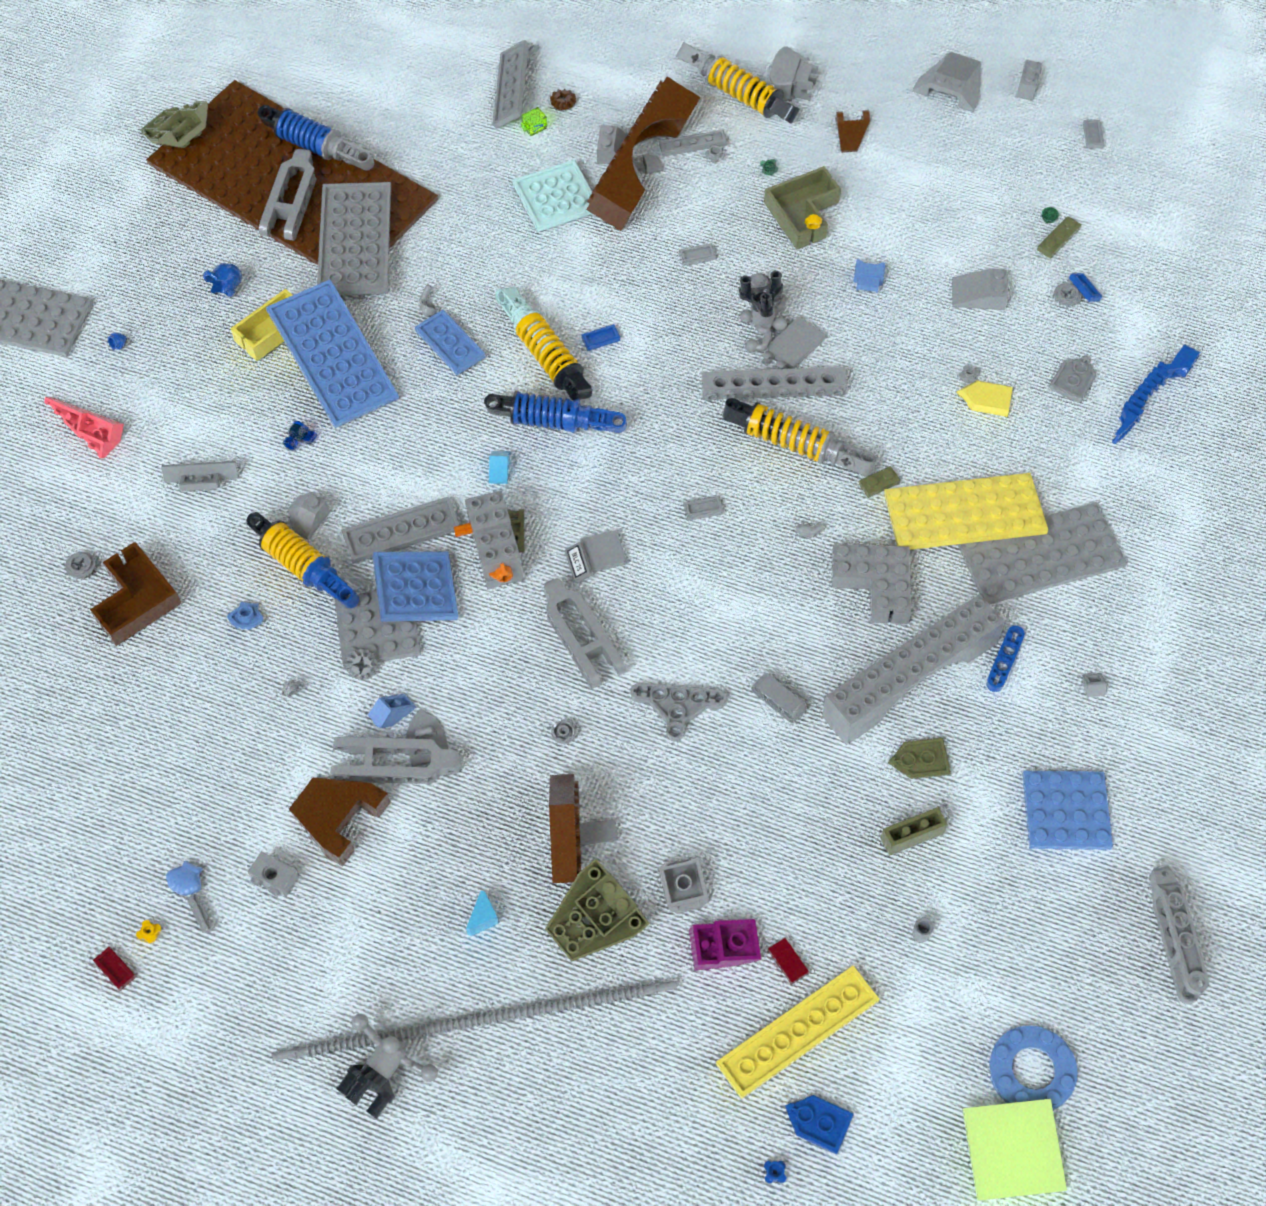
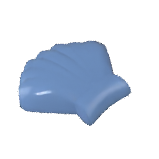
(246, 616)
(184, 879)

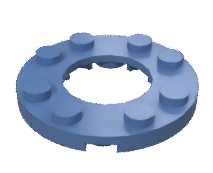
(1046, 1041)

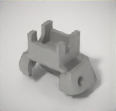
(790, 70)

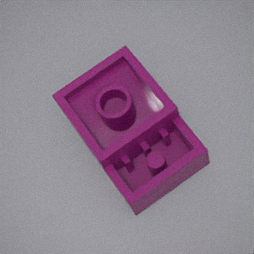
(724, 944)

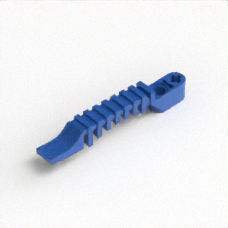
(1133, 407)

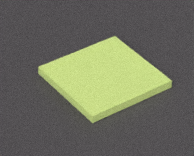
(1014, 1149)

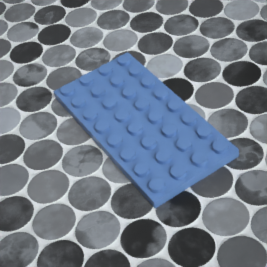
(332, 353)

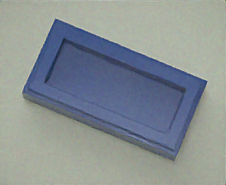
(1085, 287)
(600, 337)

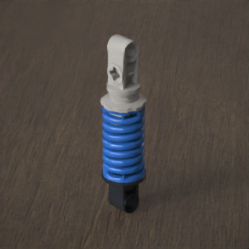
(314, 136)

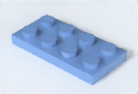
(450, 342)

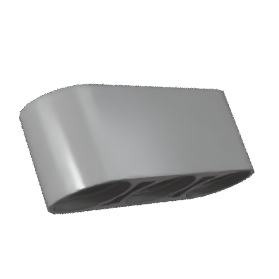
(779, 698)

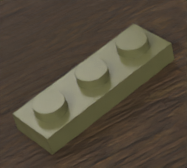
(1059, 237)

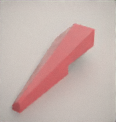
(98, 431)

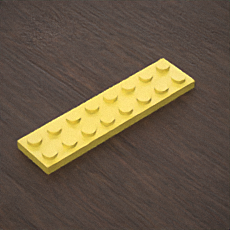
(797, 1032)

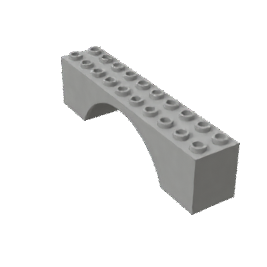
(870, 694)

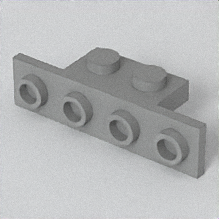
(199, 475)

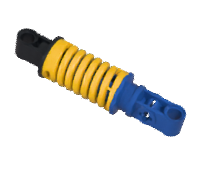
(301, 558)

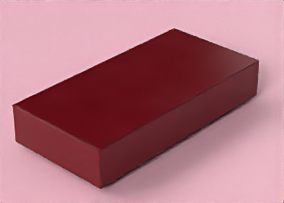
(788, 961)
(114, 968)

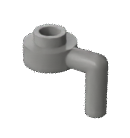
(427, 308)

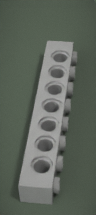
(774, 383)

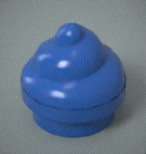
(117, 340)

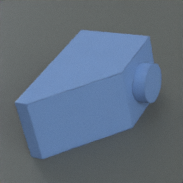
(390, 710)

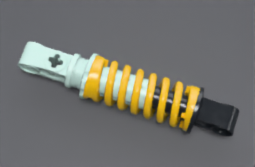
(544, 344)

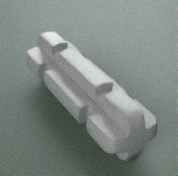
(200, 914)

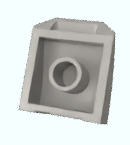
(683, 885)

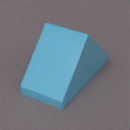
(499, 467)
(482, 916)

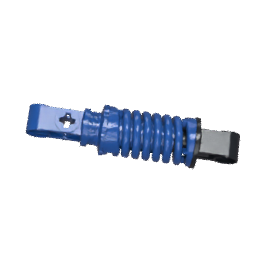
(549, 413)

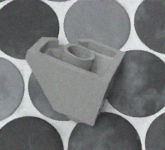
(307, 514)

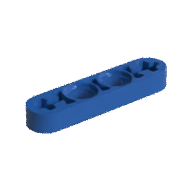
(1005, 658)

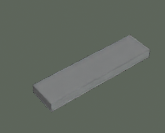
(692, 143)

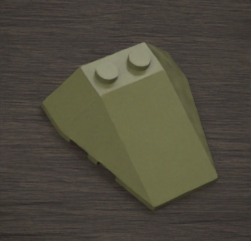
(177, 126)

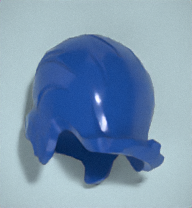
(224, 278)

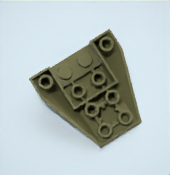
(595, 914)

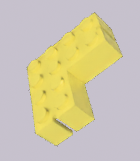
(257, 331)

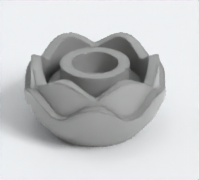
(563, 726)

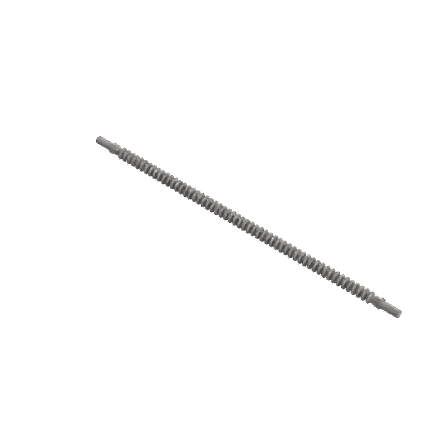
(652, 989)

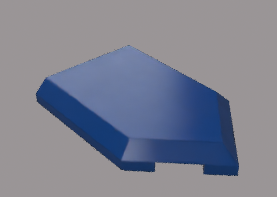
(819, 1122)

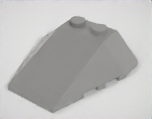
(954, 76)

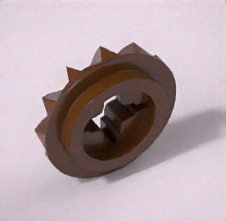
(558, 103)

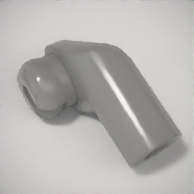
(809, 531)

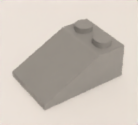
(981, 290)

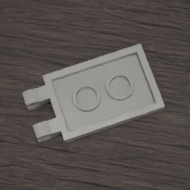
(793, 344)

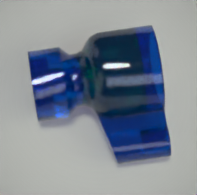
(298, 432)

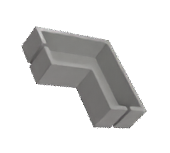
(882, 571)

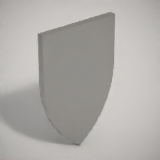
(425, 727)

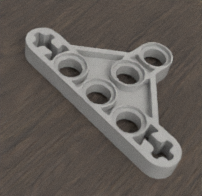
(667, 704)

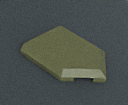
(922, 758)

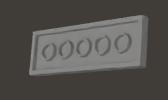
(510, 84)
(400, 529)

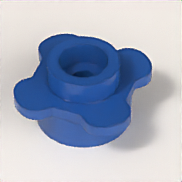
(779, 1167)

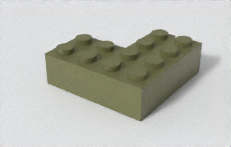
(797, 199)

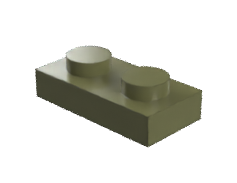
(879, 481)

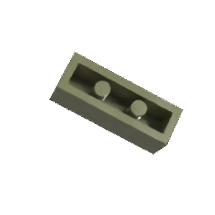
(913, 831)

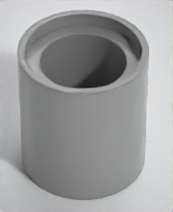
(926, 923)

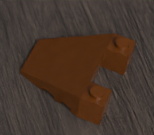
(329, 805)

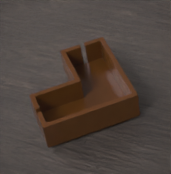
(141, 597)
(564, 828)

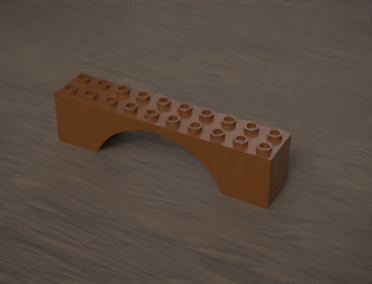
(619, 186)

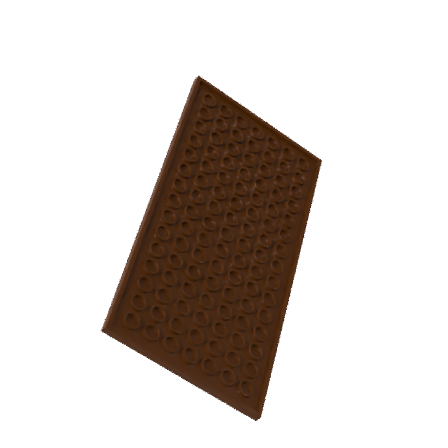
(240, 159)

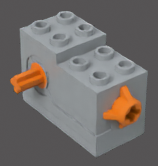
(493, 539)

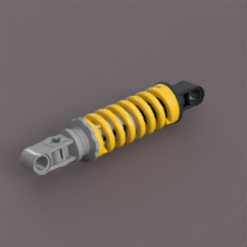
(739, 84)
(816, 445)

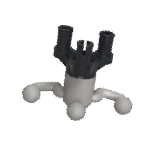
(763, 308)
(379, 1069)

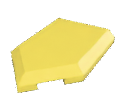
(987, 397)

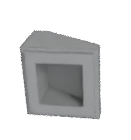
(652, 163)
(1094, 685)

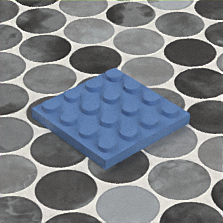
(414, 586)
(1067, 810)

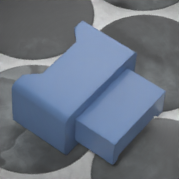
(869, 275)

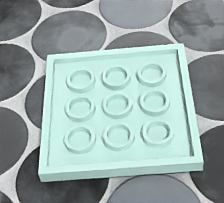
(554, 195)

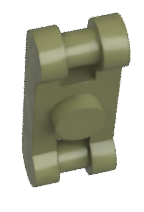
(518, 527)

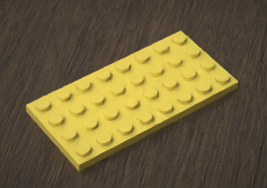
(965, 511)

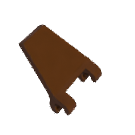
(851, 131)

